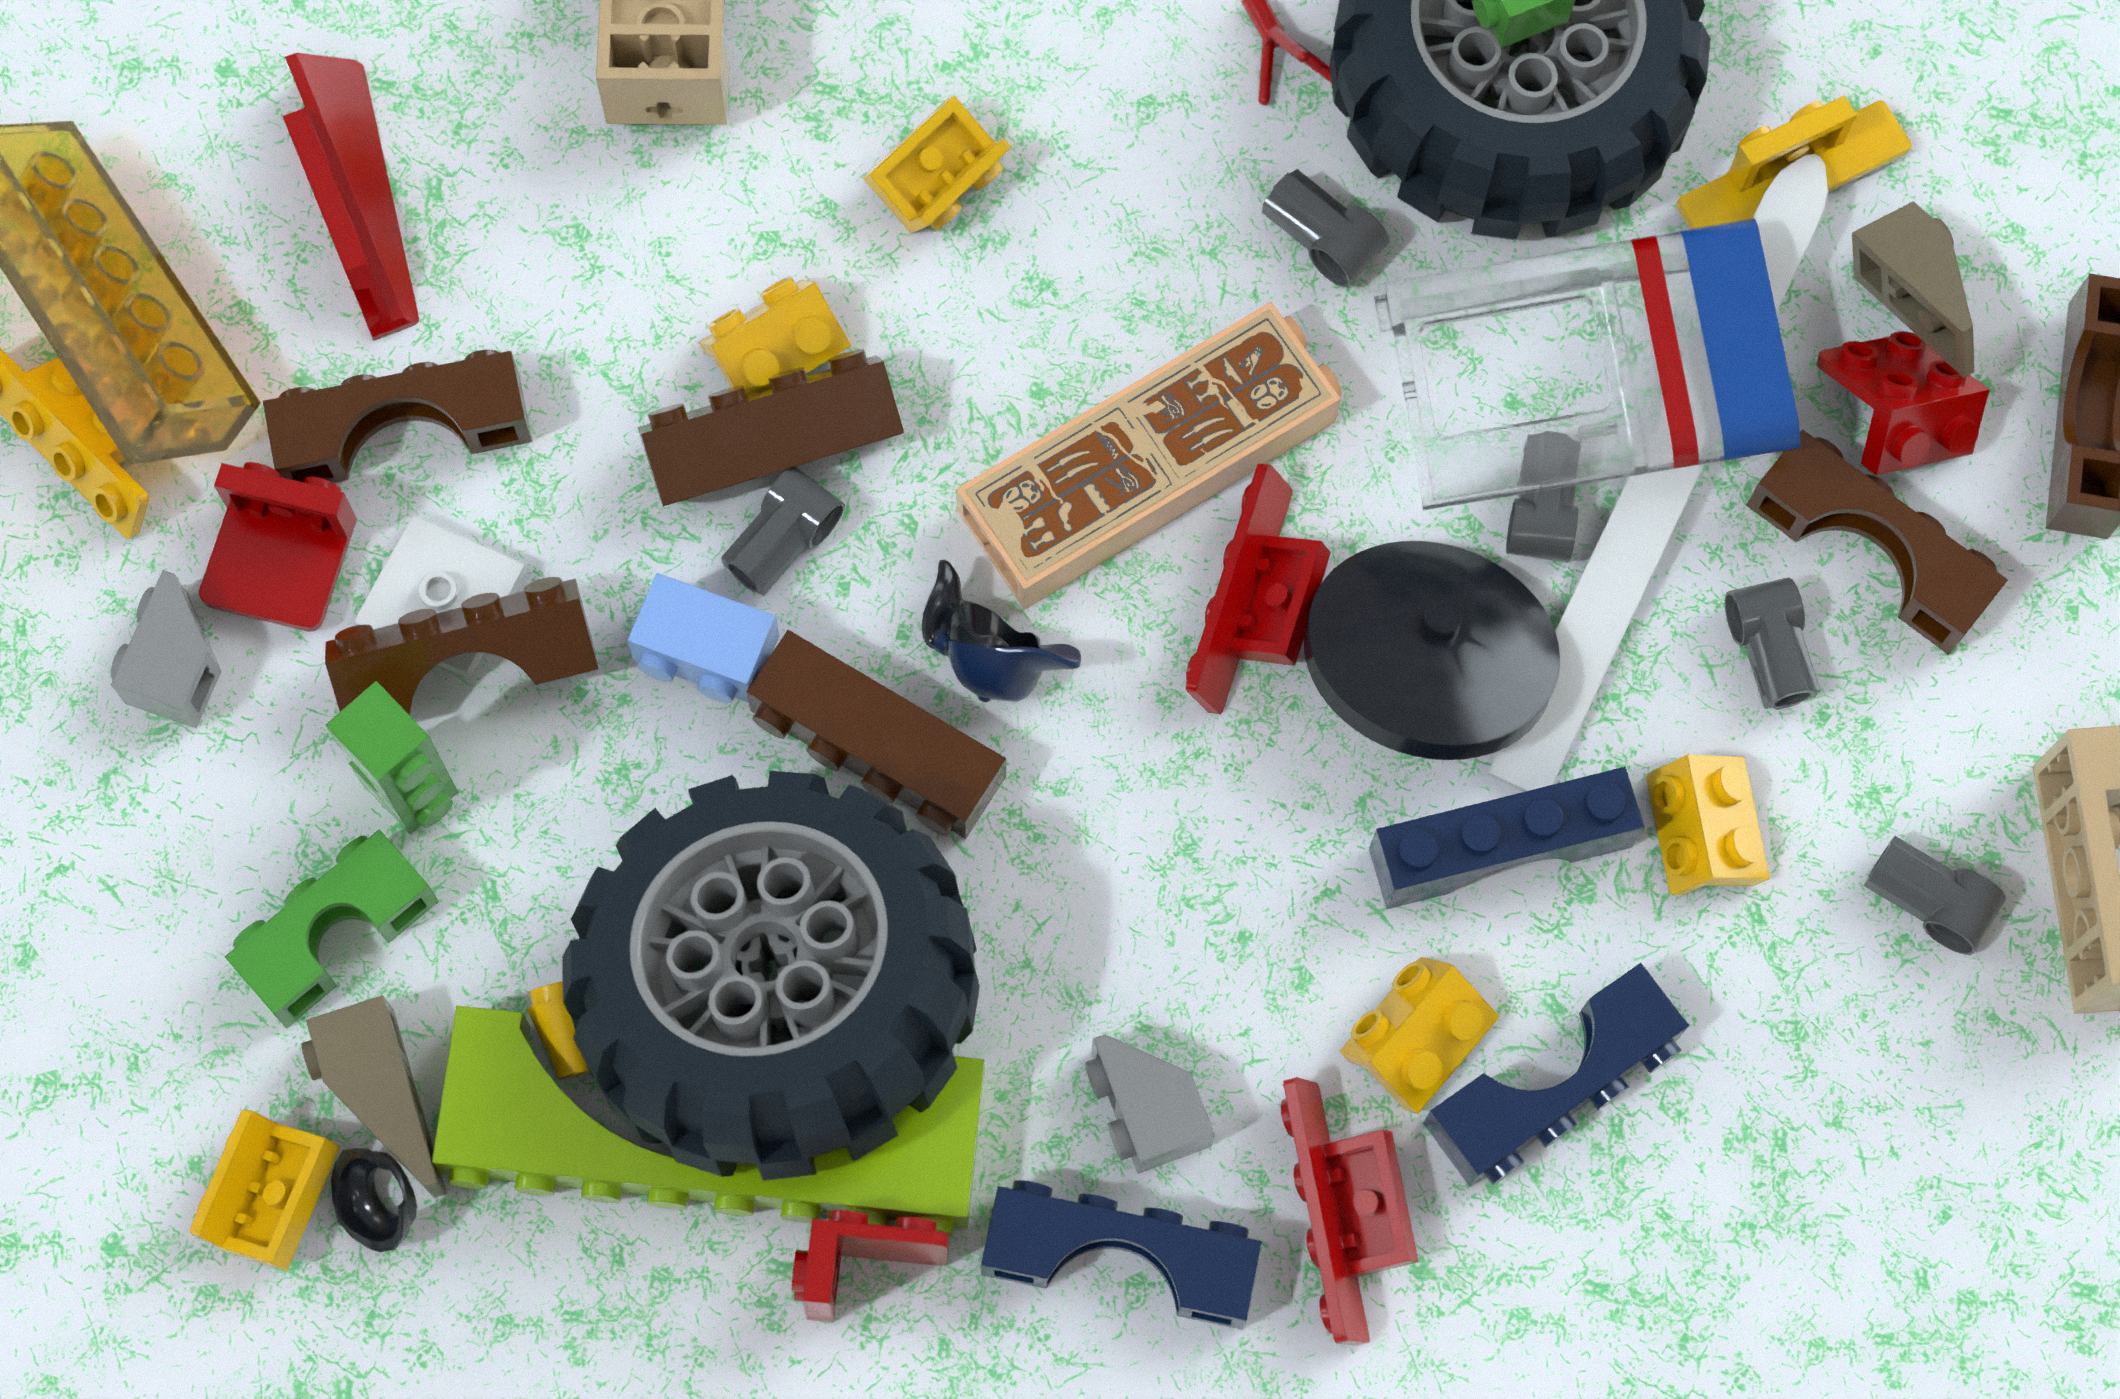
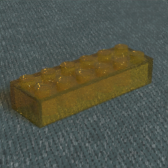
(112, 301)

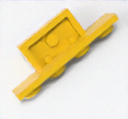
(1844, 139)
(62, 426)

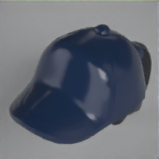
(983, 648)

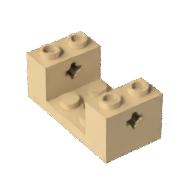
(662, 62)
(2081, 830)

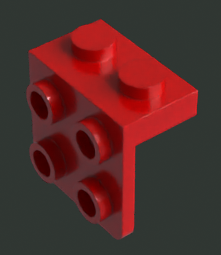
(1918, 400)
(277, 546)
(850, 1235)

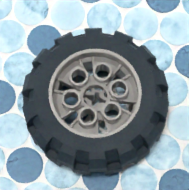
(1531, 156)
(751, 870)

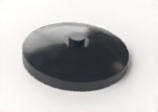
(1431, 650)

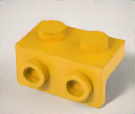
(936, 167)
(780, 334)
(1707, 823)
(1420, 1031)
(264, 1190)

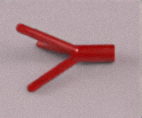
(1272, 37)

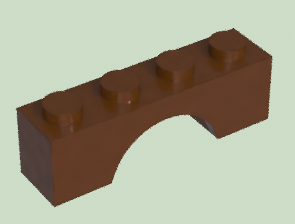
(326, 427)
(2087, 432)
(1939, 578)
(535, 629)

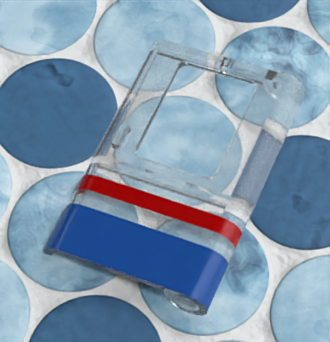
(1683, 350)

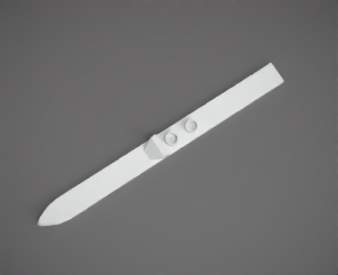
(1645, 521)

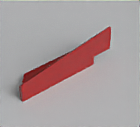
(350, 182)

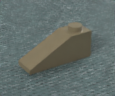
(1914, 273)
(368, 1070)

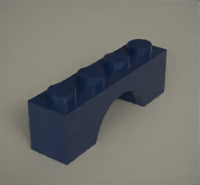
(1551, 822)
(1491, 1123)
(1204, 1268)

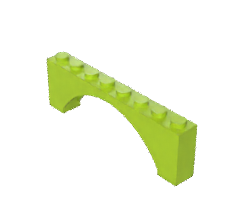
(517, 1126)

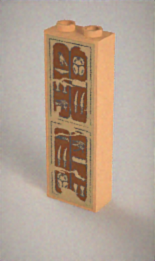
(1149, 454)

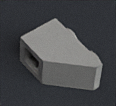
(169, 658)
(1153, 1103)

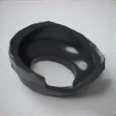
(359, 1206)

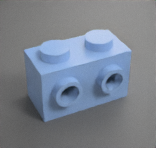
(701, 639)

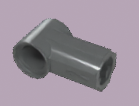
(1337, 237)
(791, 517)
(1543, 525)
(1770, 626)
(1952, 904)

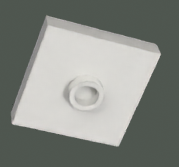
(438, 573)

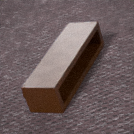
(770, 428)
(875, 735)

